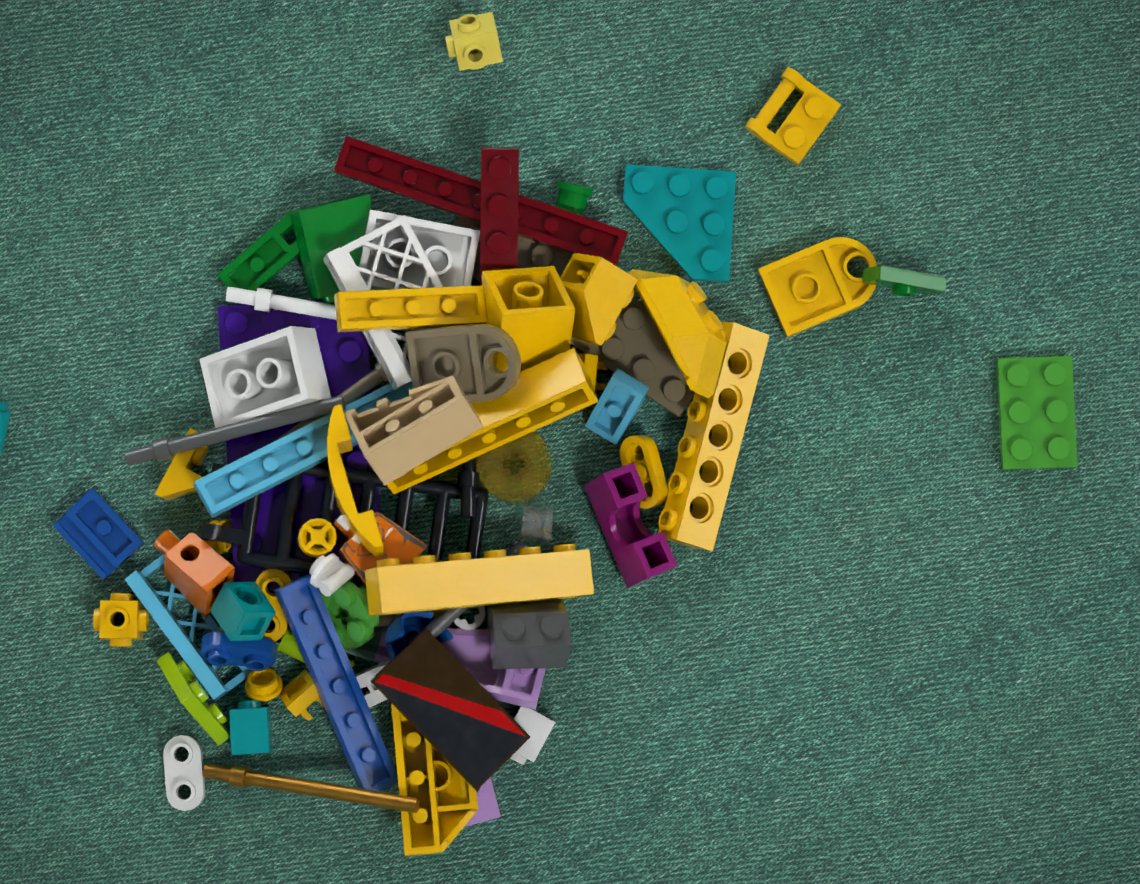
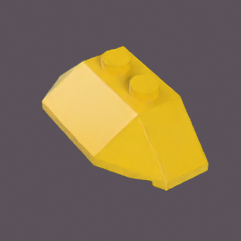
(685, 326)
(444, 795)

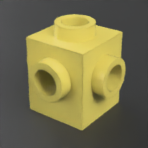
(474, 41)

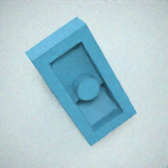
(617, 406)

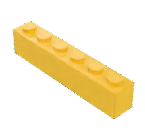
(537, 399)
(479, 581)

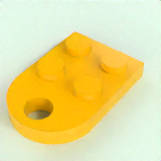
(816, 284)

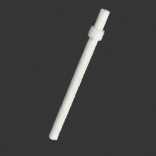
(265, 301)

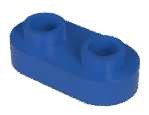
(252, 654)

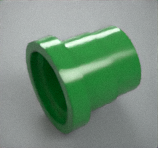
(572, 197)

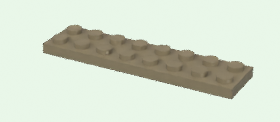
(632, 348)

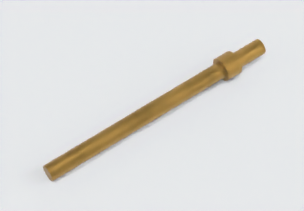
(243, 776)

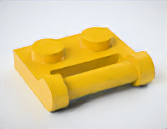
(802, 124)

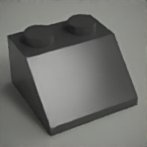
(529, 635)

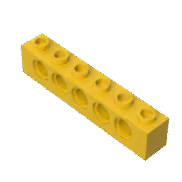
(720, 453)

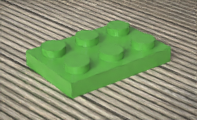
(1036, 413)

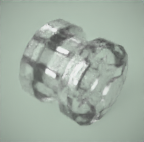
(537, 523)

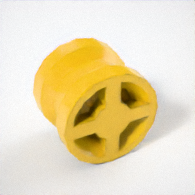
(319, 532)

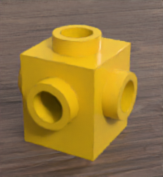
(135, 621)

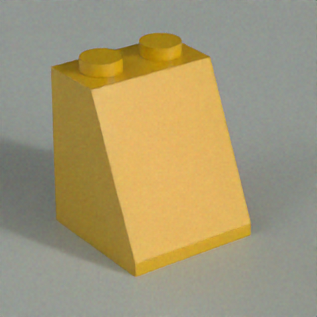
(531, 310)

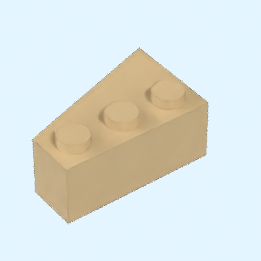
(414, 428)

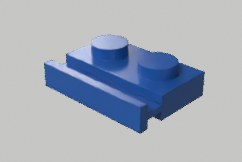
(98, 534)

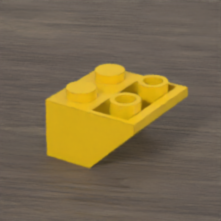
(598, 294)

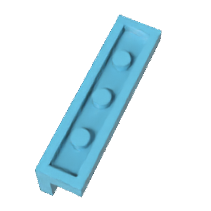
(177, 635)

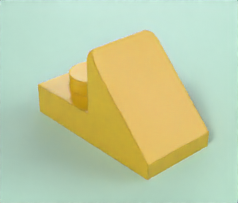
(179, 477)

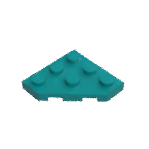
(687, 215)

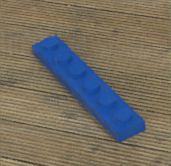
(337, 685)

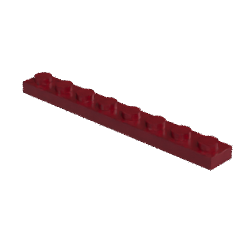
(463, 197)

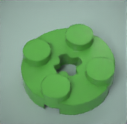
(358, 626)

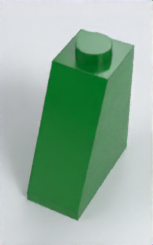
(324, 229)

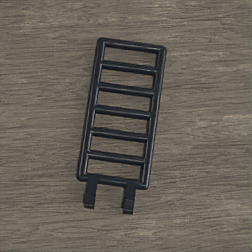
(369, 479)

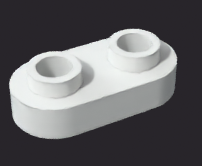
(186, 772)

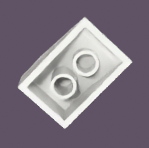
(447, 246)
(265, 375)

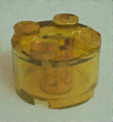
(530, 480)

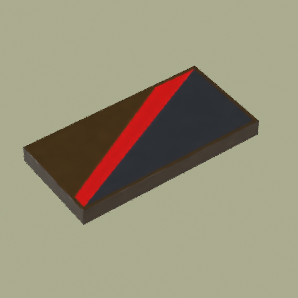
(450, 708)

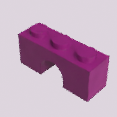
(616, 504)

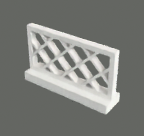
(348, 278)

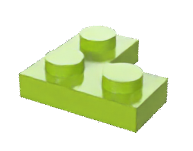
(194, 697)

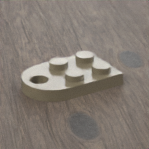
(466, 355)

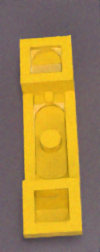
(362, 524)

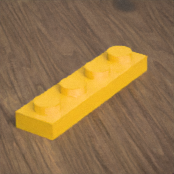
(410, 308)

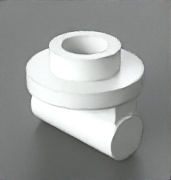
(329, 574)

